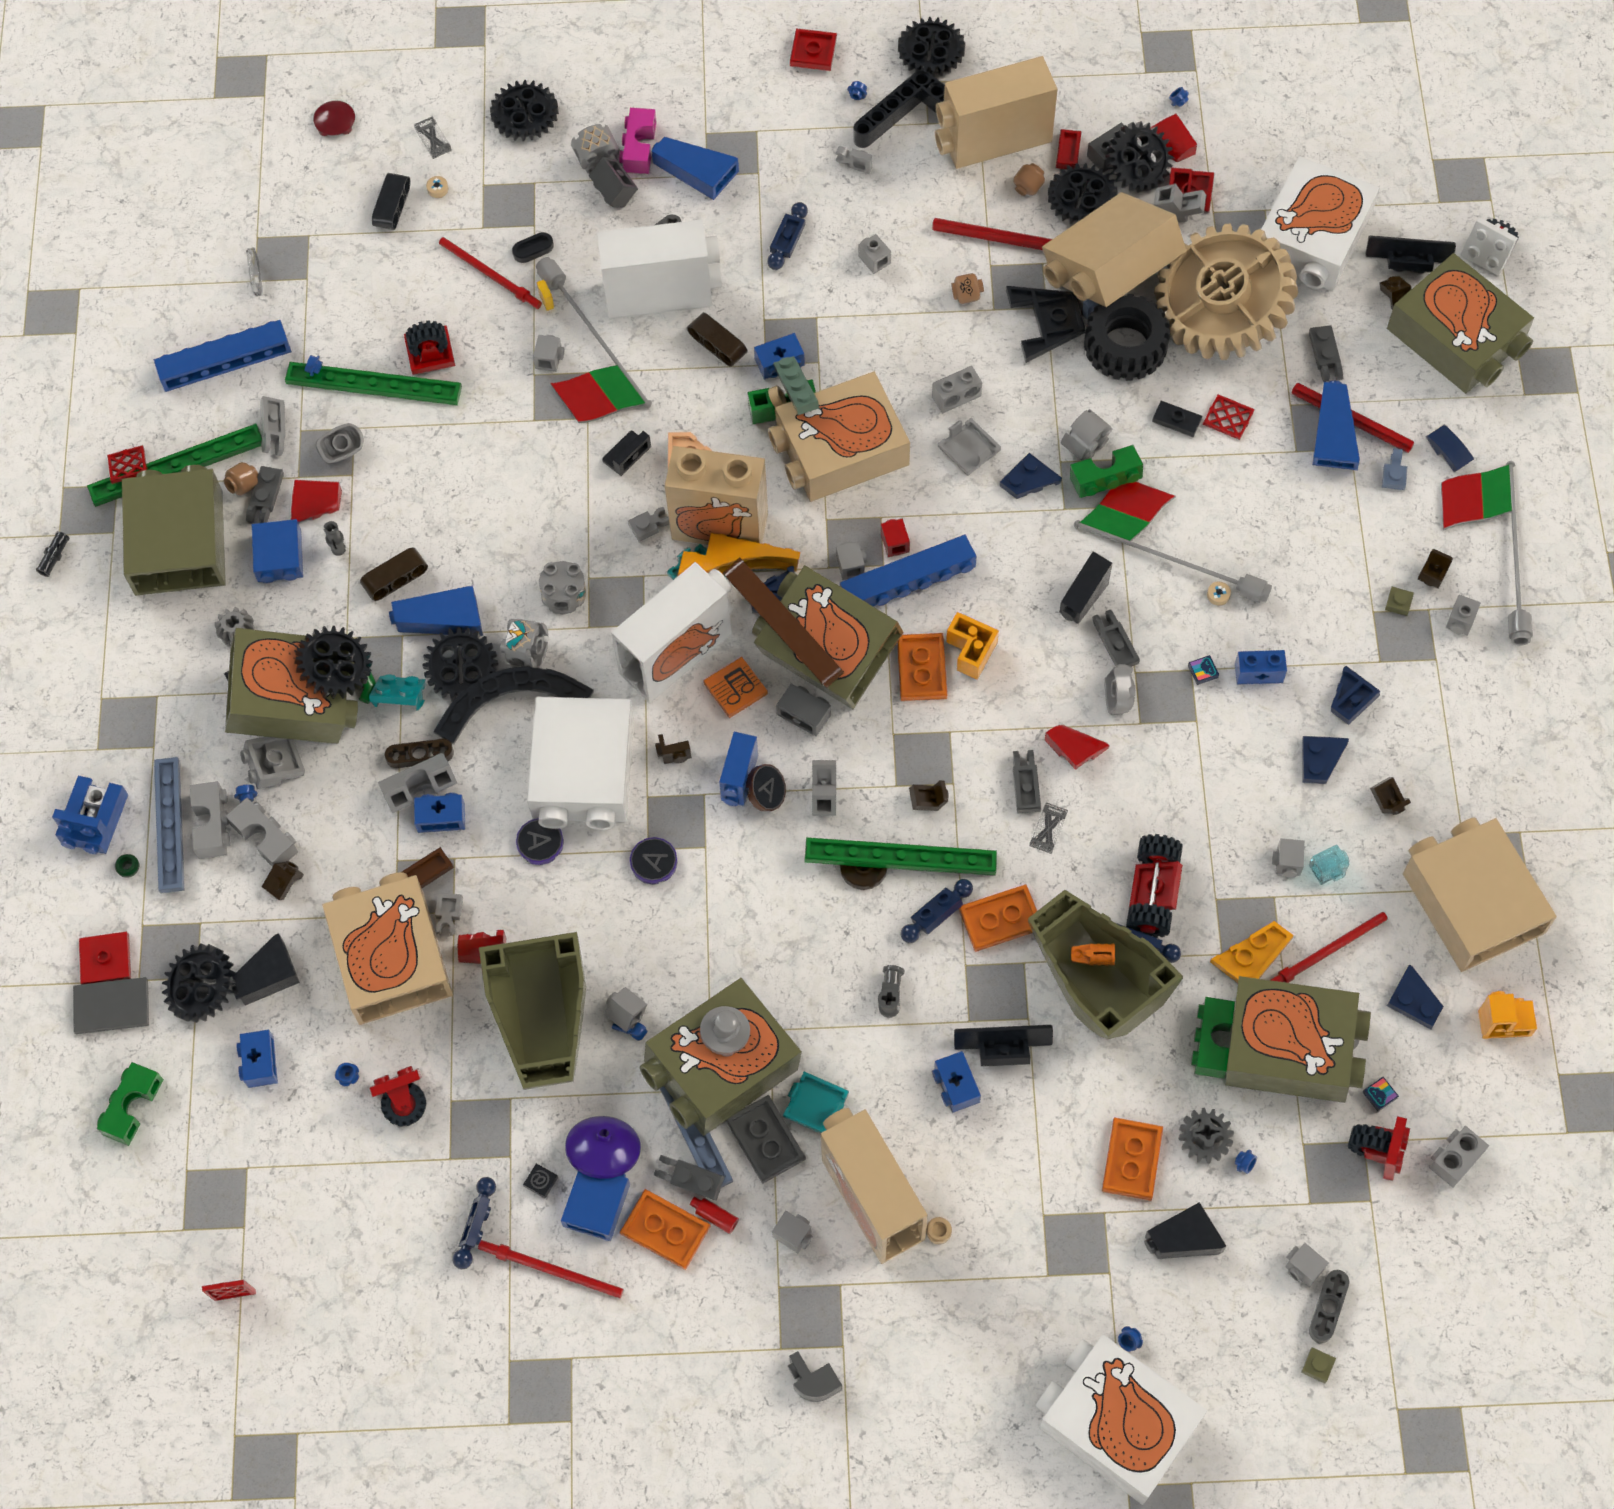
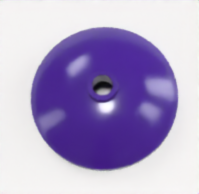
(600, 1155)

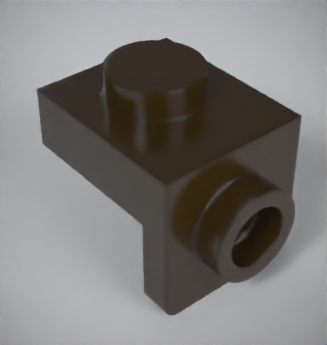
(1395, 288)
(1435, 568)
(675, 752)
(929, 796)
(1389, 797)
(281, 879)

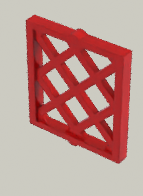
(1236, 405)
(126, 453)
(236, 1289)

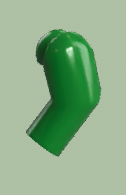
(368, 687)

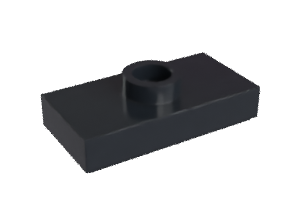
(1177, 418)

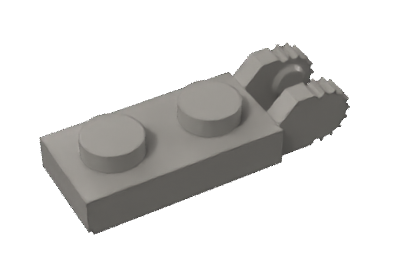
(272, 424)

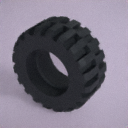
(1122, 360)

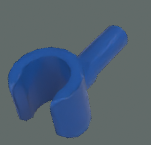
(638, 1031)

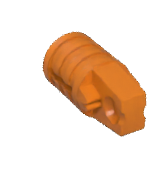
(1094, 954)

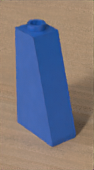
(696, 166)
(1336, 435)
(438, 612)

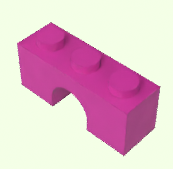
(639, 126)

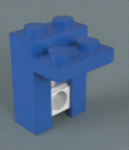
(89, 823)

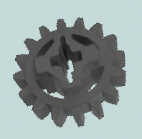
(1215, 1133)

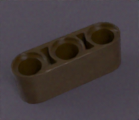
(717, 339)
(393, 574)

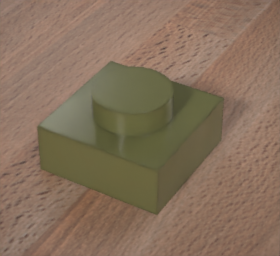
(1399, 601)
(1318, 1365)

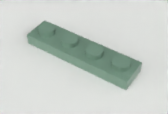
(796, 385)

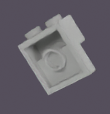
(271, 761)

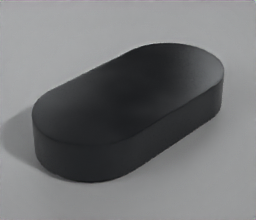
(533, 247)

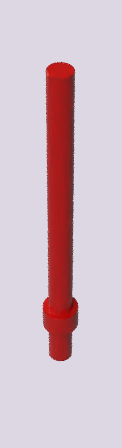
(520, 292)
(1288, 974)
(505, 1253)

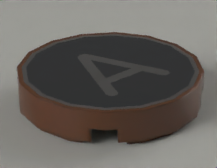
(766, 787)

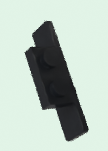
(1408, 253)
(1003, 1044)

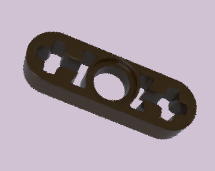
(411, 747)

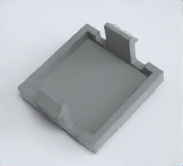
(969, 446)

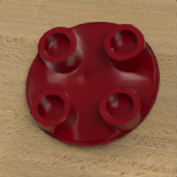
(334, 118)

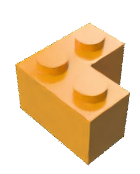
(976, 642)
(1506, 1016)

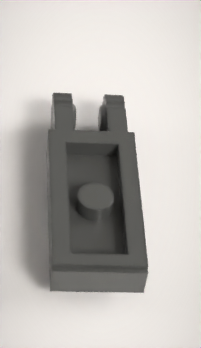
(1326, 351)
(264, 493)
(1116, 640)
(1026, 784)
(692, 1178)

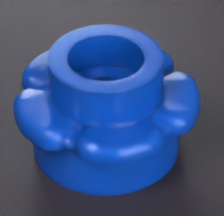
(857, 90)
(1179, 97)
(313, 365)
(245, 791)
(347, 1068)
(1245, 1161)
(1130, 1339)

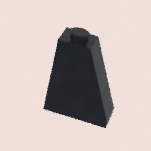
(1086, 588)
(265, 972)
(1185, 1236)

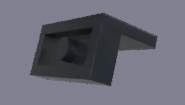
(627, 451)

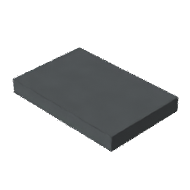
(110, 1005)
(765, 1139)

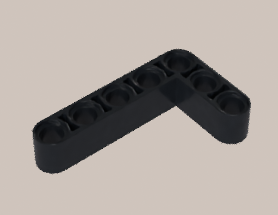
(914, 90)

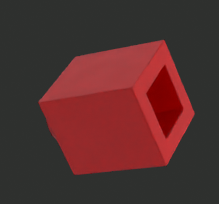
(895, 537)

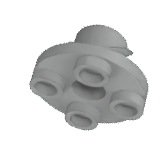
(725, 1030)

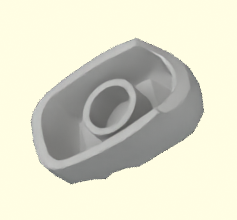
(340, 443)
(1119, 690)

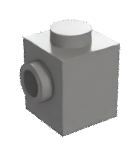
(874, 253)
(548, 353)
(850, 559)
(1463, 615)
(1289, 857)
(625, 1009)
(793, 1231)
(1305, 1264)

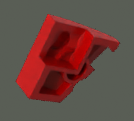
(1179, 138)
(1191, 181)
(314, 499)
(1074, 745)
(469, 945)

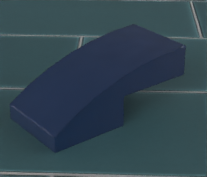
(1451, 447)

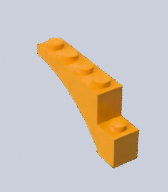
(725, 550)

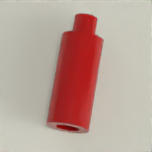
(714, 1214)

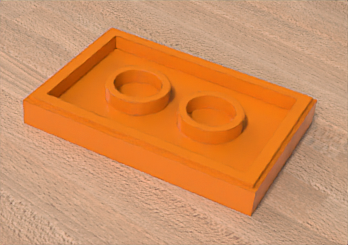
(922, 667)
(998, 917)
(1132, 1159)
(665, 1229)

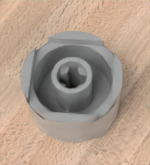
(1086, 435)

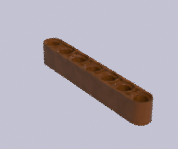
(783, 622)

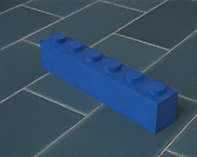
(222, 355)
(913, 572)

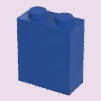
(277, 551)
(738, 764)
(595, 1205)

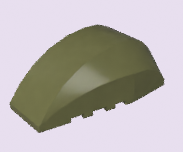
(1102, 997)
(538, 1004)

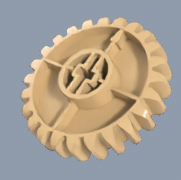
(1227, 291)

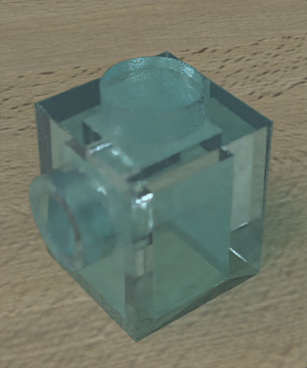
(1329, 864)

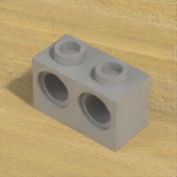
(957, 389)
(1461, 1158)

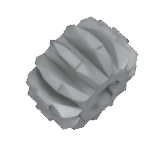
(230, 621)

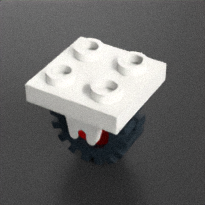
(1490, 244)

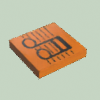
(735, 687)

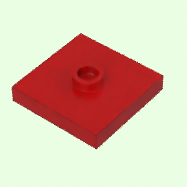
(813, 49)
(104, 958)

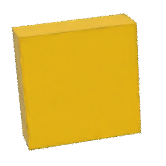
(545, 295)

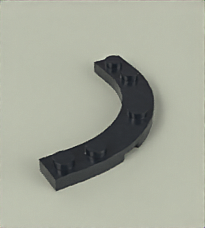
(502, 683)

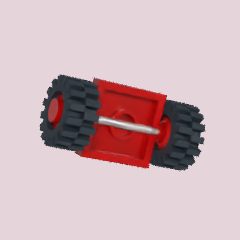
(1155, 885)

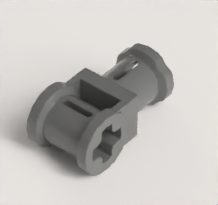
(890, 991)

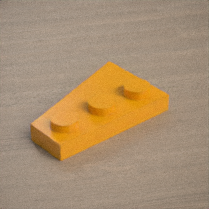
(1254, 954)

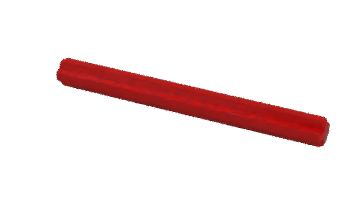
(990, 234)
(1360, 421)

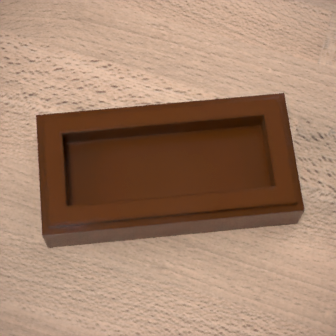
(430, 867)

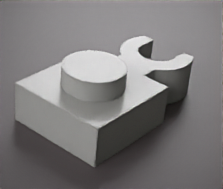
(856, 159)
(646, 525)
(448, 909)

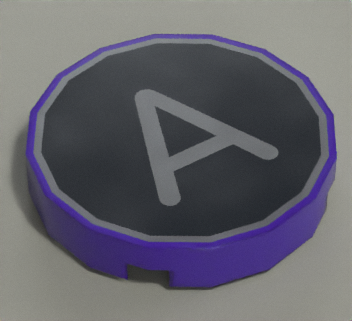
(538, 843)
(653, 860)

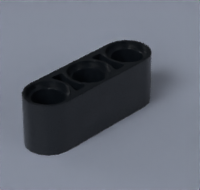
(391, 201)

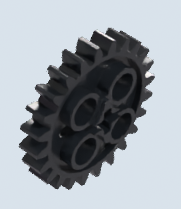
(946, 49)
(535, 102)
(1127, 170)
(1071, 185)
(438, 665)
(334, 680)
(196, 966)

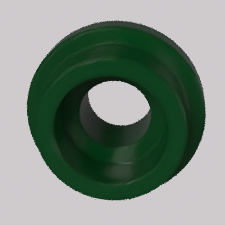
(126, 859)

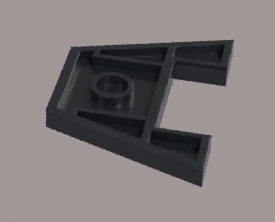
(1056, 317)

